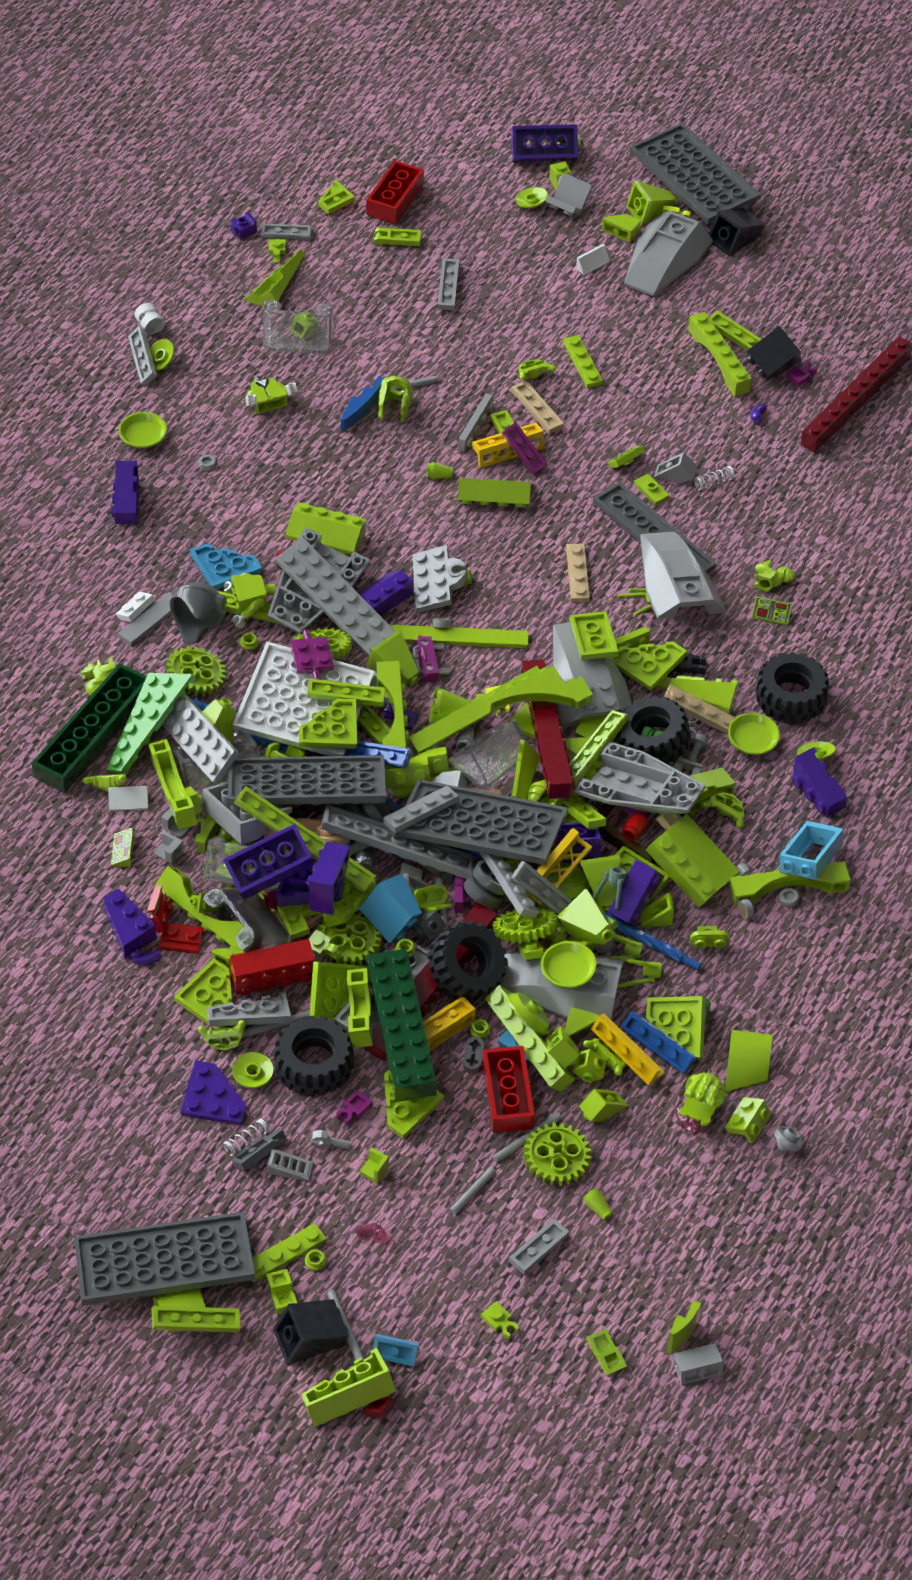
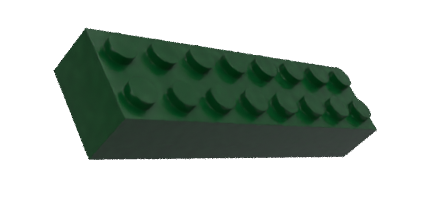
(89, 729)
(401, 1025)

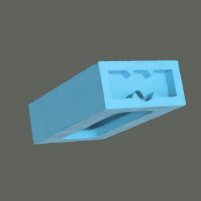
(811, 834)

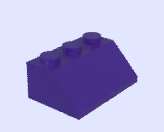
(388, 591)

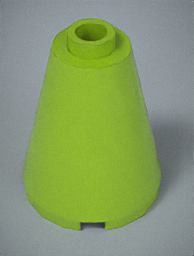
(445, 704)

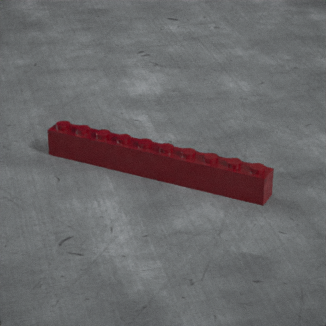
(856, 394)
(550, 743)
(426, 987)

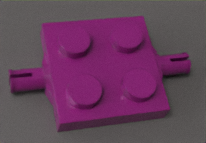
(311, 655)

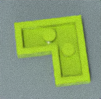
(294, 919)

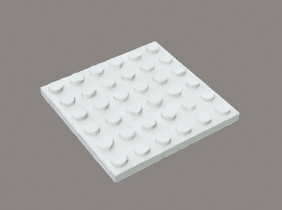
(279, 702)

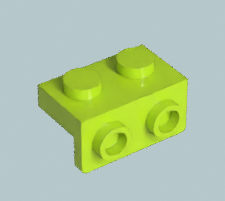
(749, 1118)

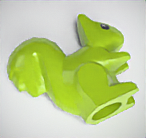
(770, 577)
(98, 673)

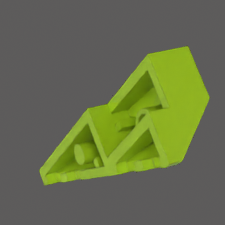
(276, 282)
(715, 692)
(526, 770)

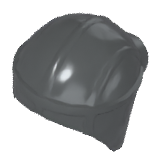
(196, 608)

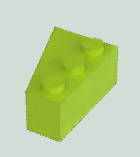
(715, 782)

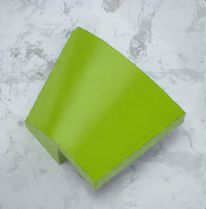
(748, 1059)
(184, 1298)

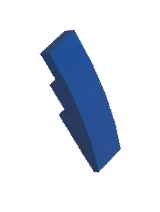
(361, 405)

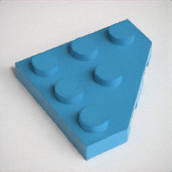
(220, 565)

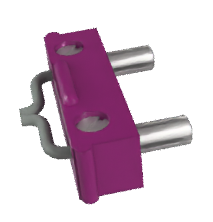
(427, 659)

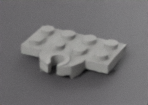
(436, 578)

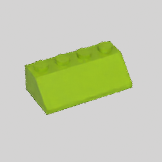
(494, 491)
(337, 529)

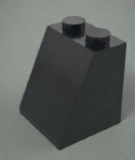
(734, 230)
(773, 354)
(309, 1330)

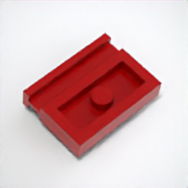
(160, 908)
(181, 938)

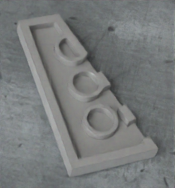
(258, 1012)

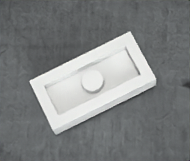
(135, 606)

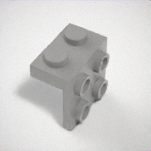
(570, 195)

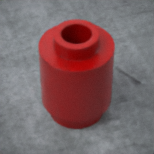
(635, 826)

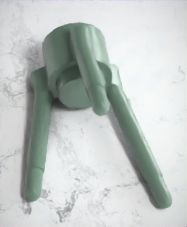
(616, 879)

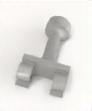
(699, 742)

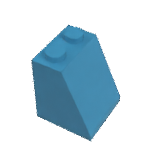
(392, 908)

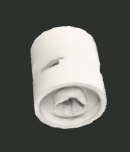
(149, 318)

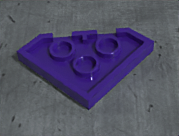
(212, 1096)

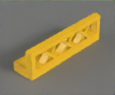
(496, 443)
(558, 855)
(448, 1022)
(627, 1049)

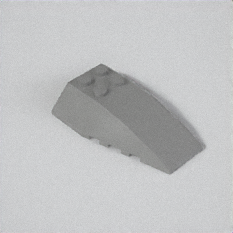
(600, 675)

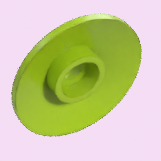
(531, 197)
(162, 353)
(823, 749)
(250, 1063)

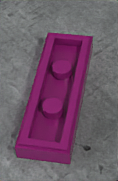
(524, 448)

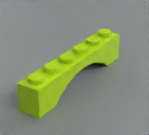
(734, 373)
(389, 677)
(169, 778)
(752, 887)
(180, 889)
(534, 1046)

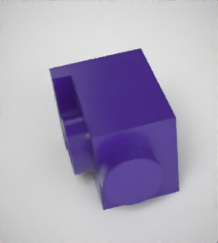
(244, 226)

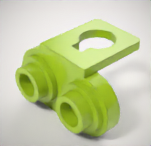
(432, 897)
(710, 938)

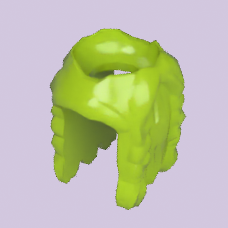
(390, 393)
(703, 1096)

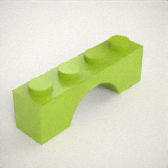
(360, 1008)

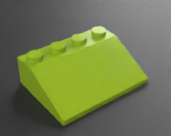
(692, 860)

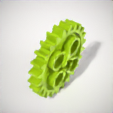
(338, 641)
(202, 665)
(522, 928)
(348, 938)
(557, 1154)

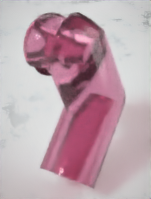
(687, 1122)
(373, 1230)

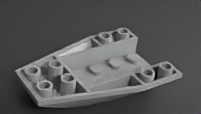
(665, 252)
(675, 576)
(292, 605)
(640, 783)
(594, 996)

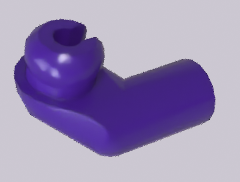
(756, 412)
(142, 959)

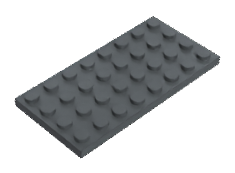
(694, 172)
(310, 779)
(489, 823)
(163, 1258)

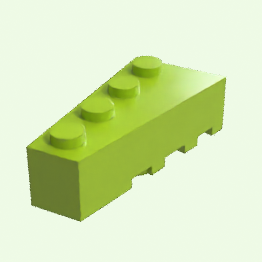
(349, 1389)

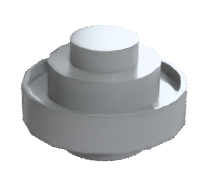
(788, 1139)

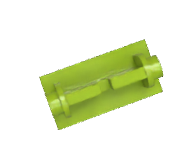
(200, 904)

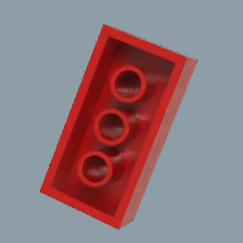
(395, 192)
(272, 967)
(508, 1089)

